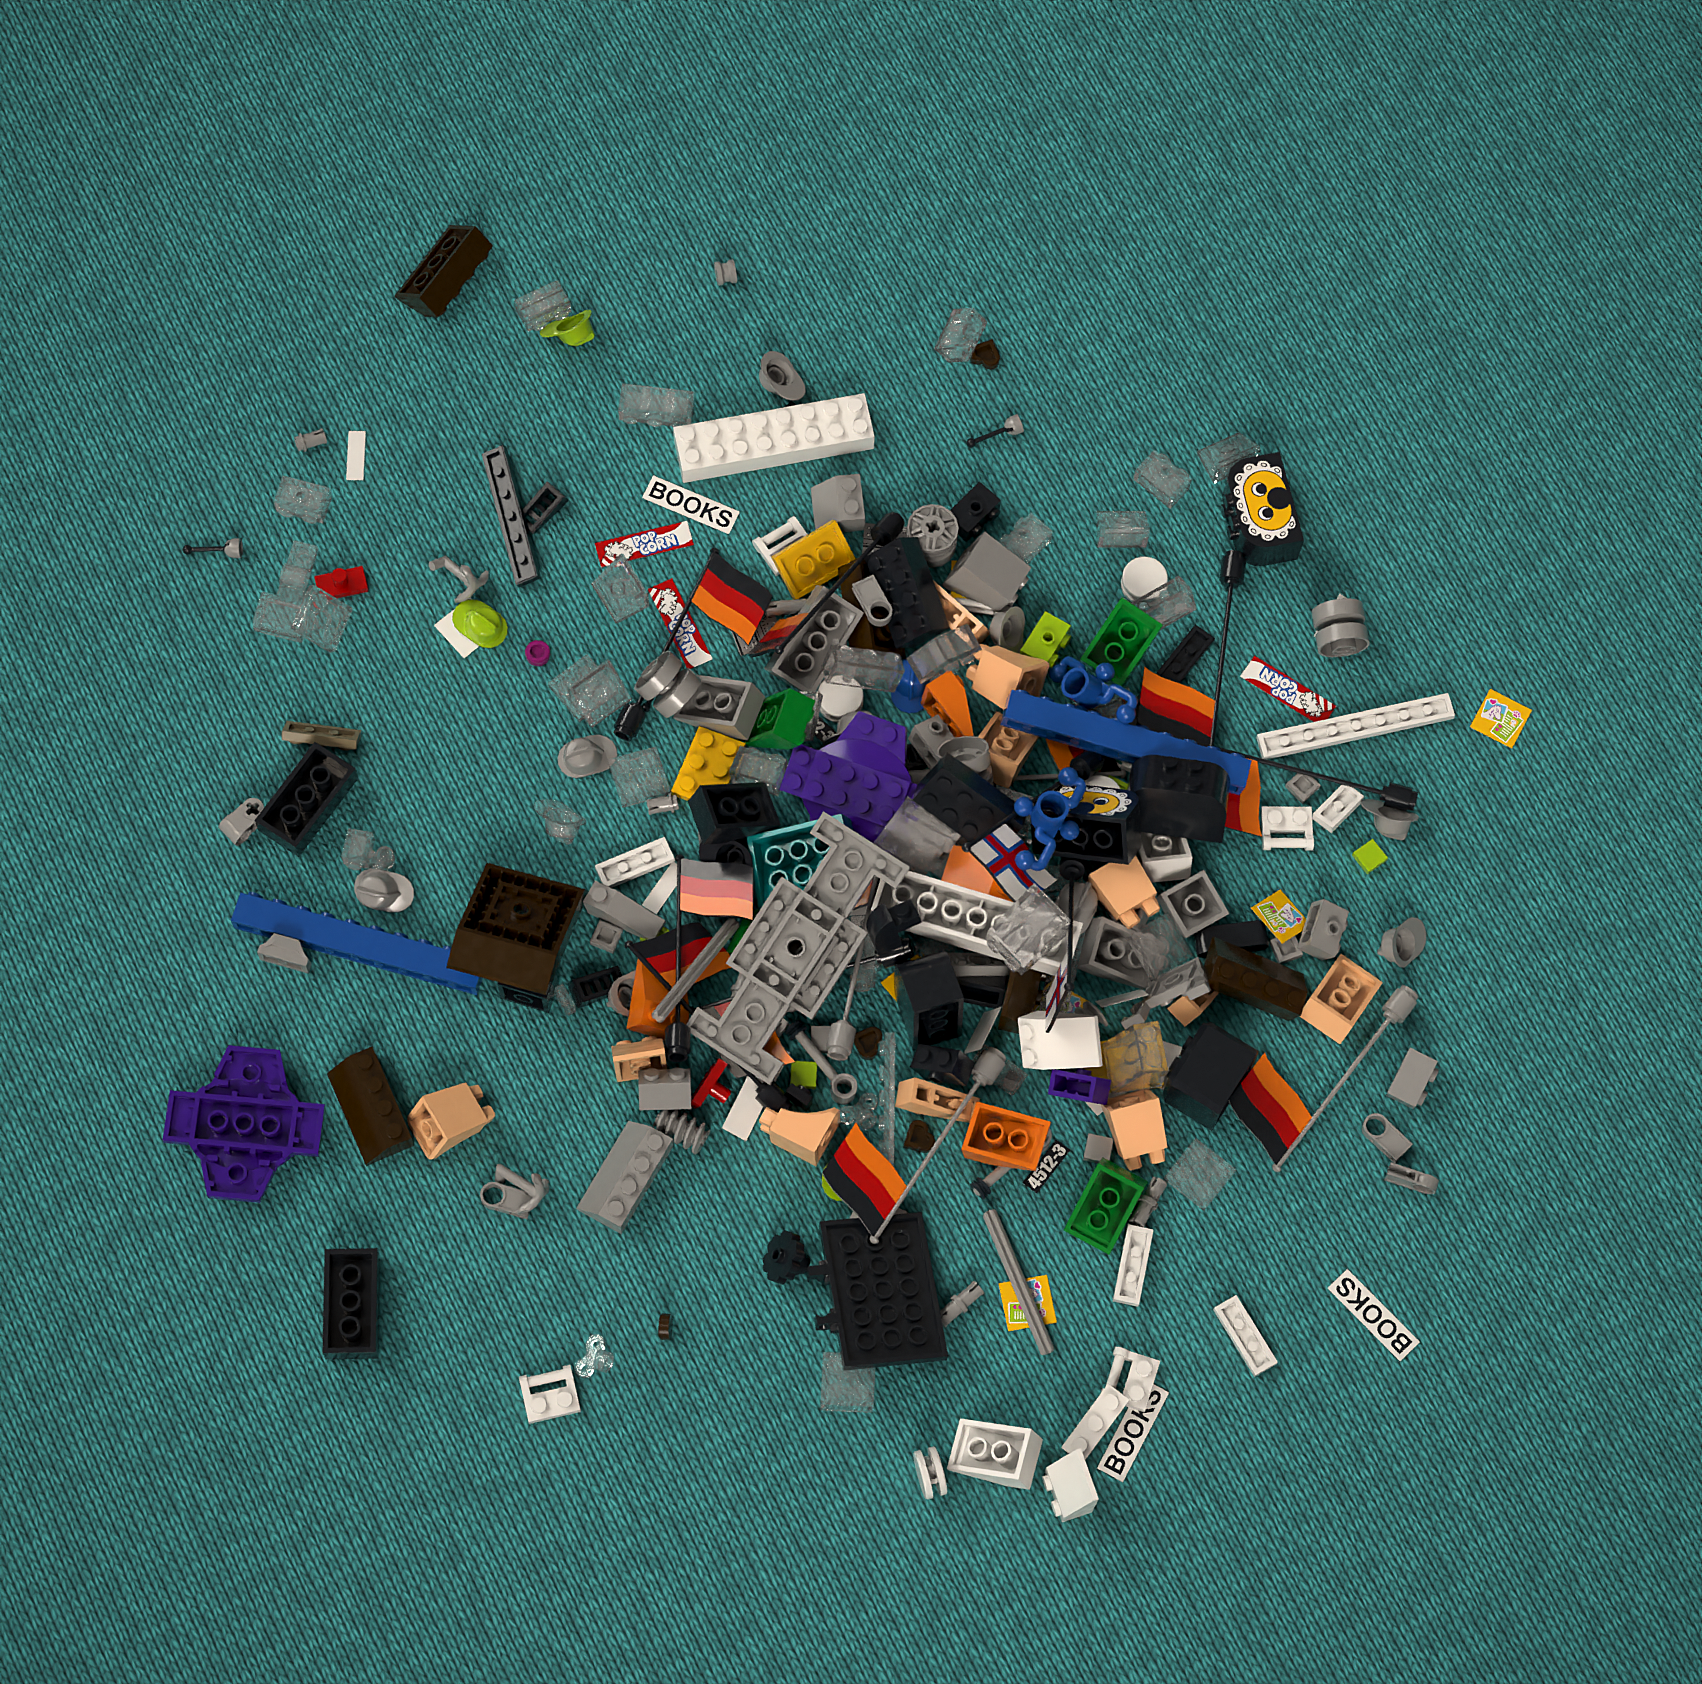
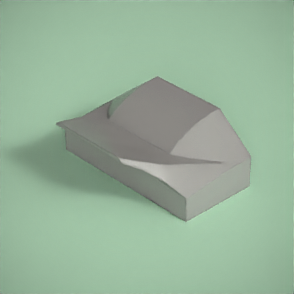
(284, 952)

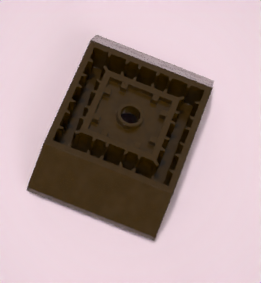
(514, 946)

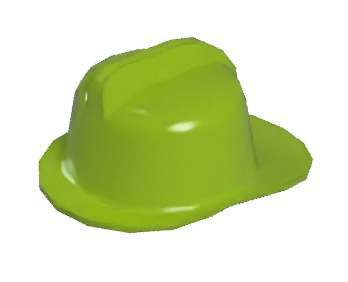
(571, 330)
(480, 623)

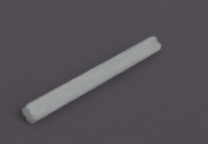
(695, 970)
(1018, 1282)

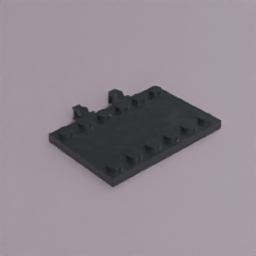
(880, 1293)

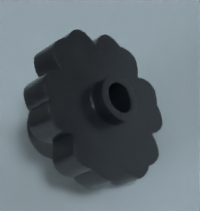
(785, 1258)

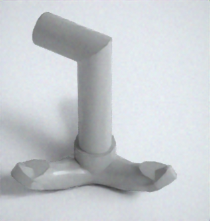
(463, 573)
(536, 1191)

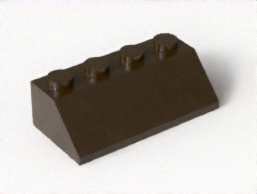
(444, 270)
(866, 634)
(1255, 980)
(1020, 998)
(369, 1106)

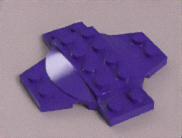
(855, 775)
(244, 1124)

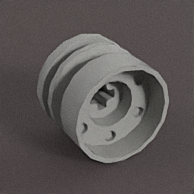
(941, 544)
(971, 752)

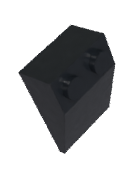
(732, 811)

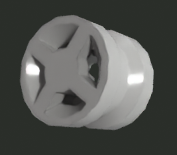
(725, 272)

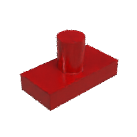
(343, 582)
(711, 1086)

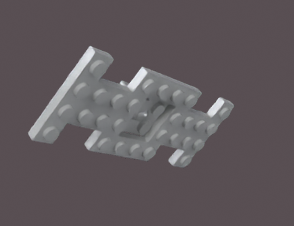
(815, 919)

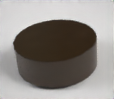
(665, 1326)

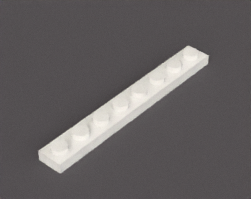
(1355, 726)

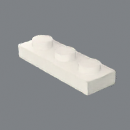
(635, 863)
(1133, 1265)
(1245, 1335)
(1096, 1421)

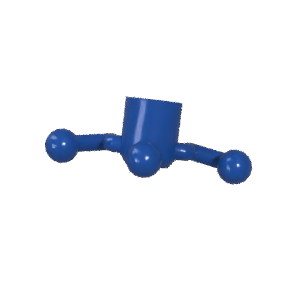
(1090, 689)
(1046, 826)

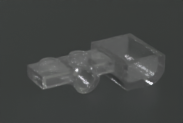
(277, 612)

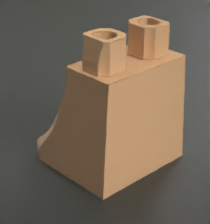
(1005, 671)
(1125, 890)
(448, 1118)
(1137, 1127)
(801, 1133)

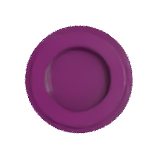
(537, 653)

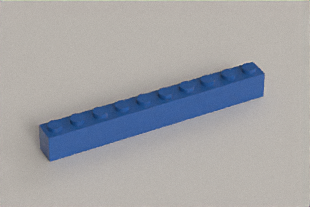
(1110, 736)
(351, 941)

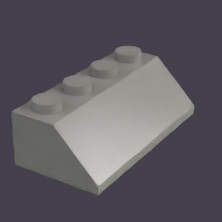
(805, 653)
(626, 1175)

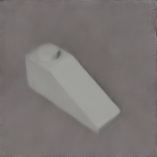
(622, 911)

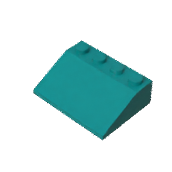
(787, 854)

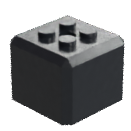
(1207, 1074)

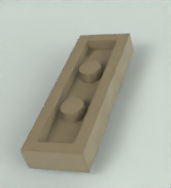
(339, 737)

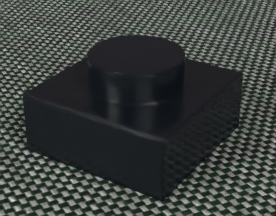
(800, 1096)

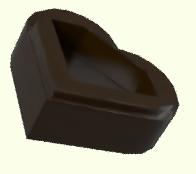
(986, 354)
(867, 1042)
(918, 1137)

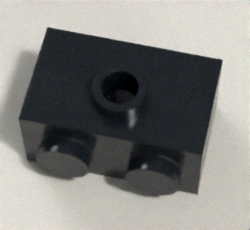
(975, 511)
(942, 1064)

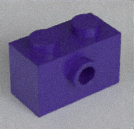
(1079, 1086)

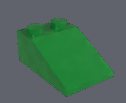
(1123, 640)
(782, 721)
(1105, 1205)

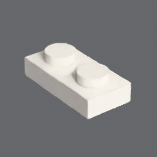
(1337, 807)

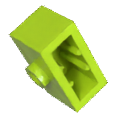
(1047, 639)

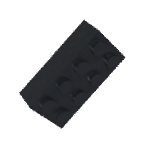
(909, 590)
(306, 799)
(964, 799)
(351, 1303)

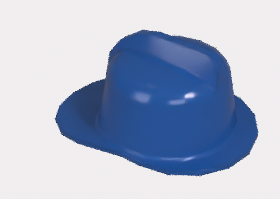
(909, 691)

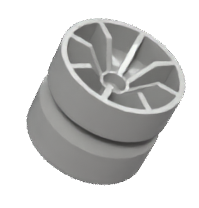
(1340, 627)
(667, 684)

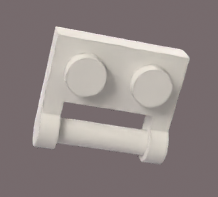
(761, 543)
(1287, 821)
(1139, 1379)
(552, 1402)

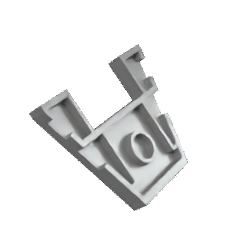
(1183, 980)

